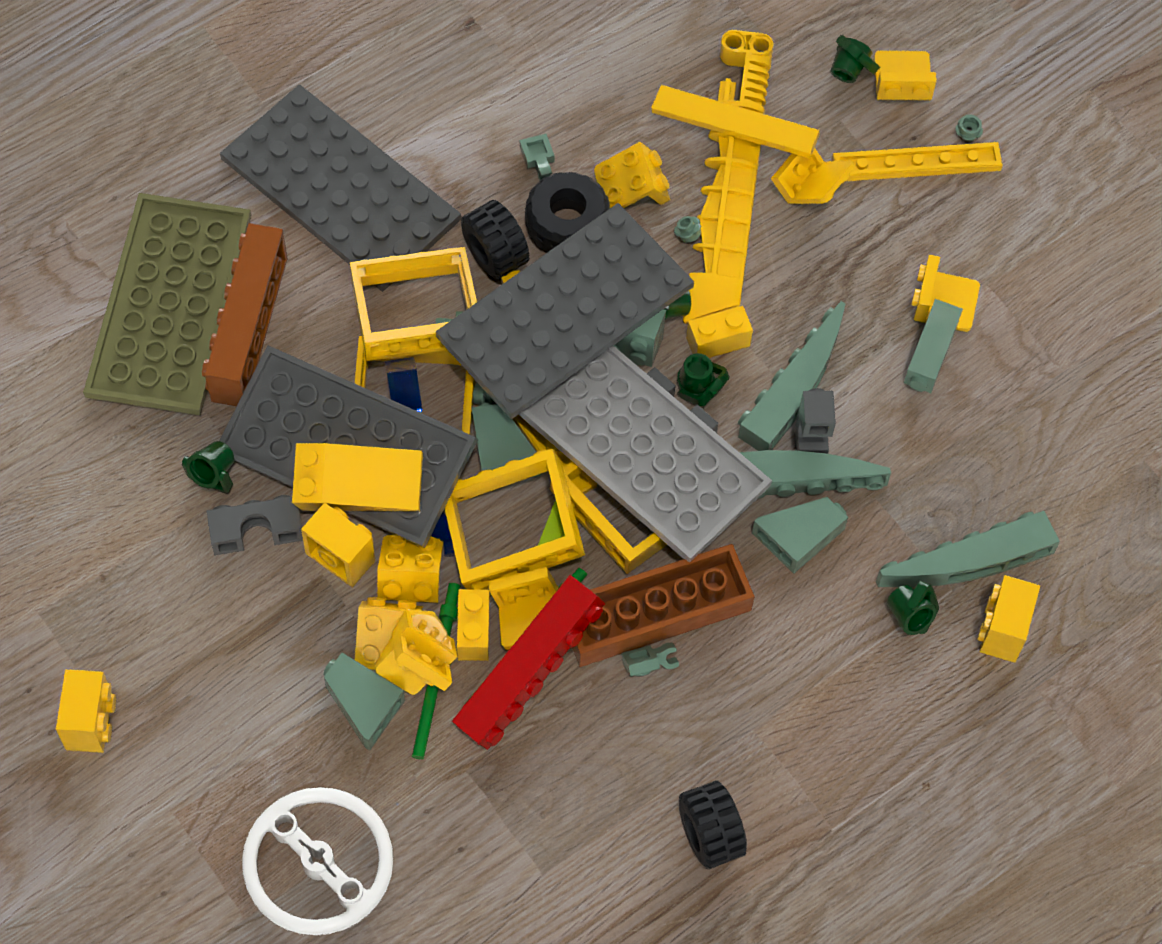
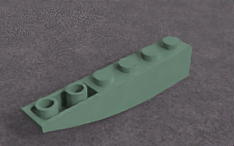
(779, 406)
(815, 472)
(976, 555)

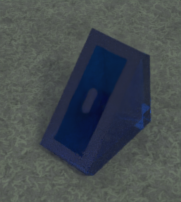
(404, 382)

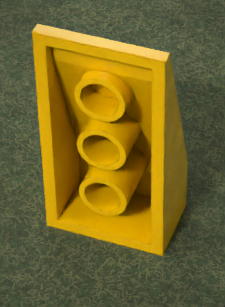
(356, 477)

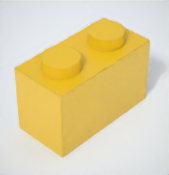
(720, 332)
(473, 625)

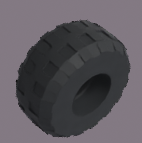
(557, 193)

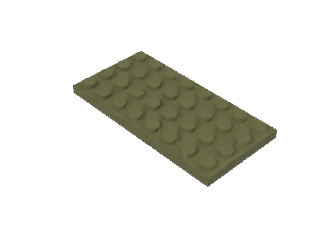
(166, 304)

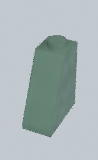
(933, 346)
(498, 437)
(800, 531)
(363, 697)

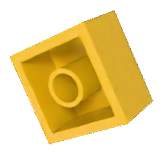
(339, 544)
(1008, 618)
(85, 711)

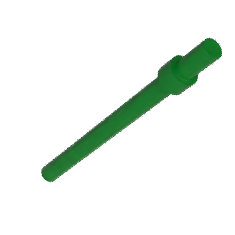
(448, 615)

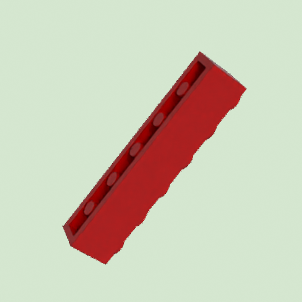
(529, 663)

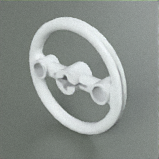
(280, 813)

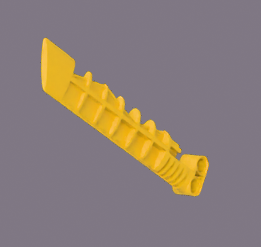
(730, 198)

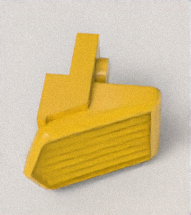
(418, 653)

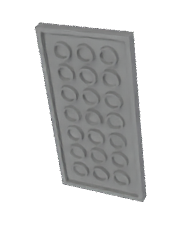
(648, 452)

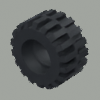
(495, 239)
(712, 824)

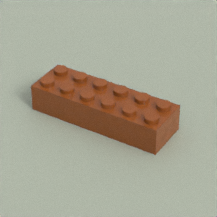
(246, 313)
(666, 604)

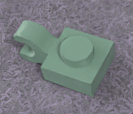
(538, 154)
(645, 659)

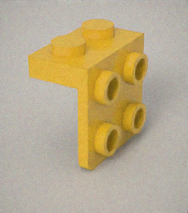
(904, 75)
(633, 176)
(810, 179)
(946, 288)
(409, 570)
(520, 600)
(375, 627)

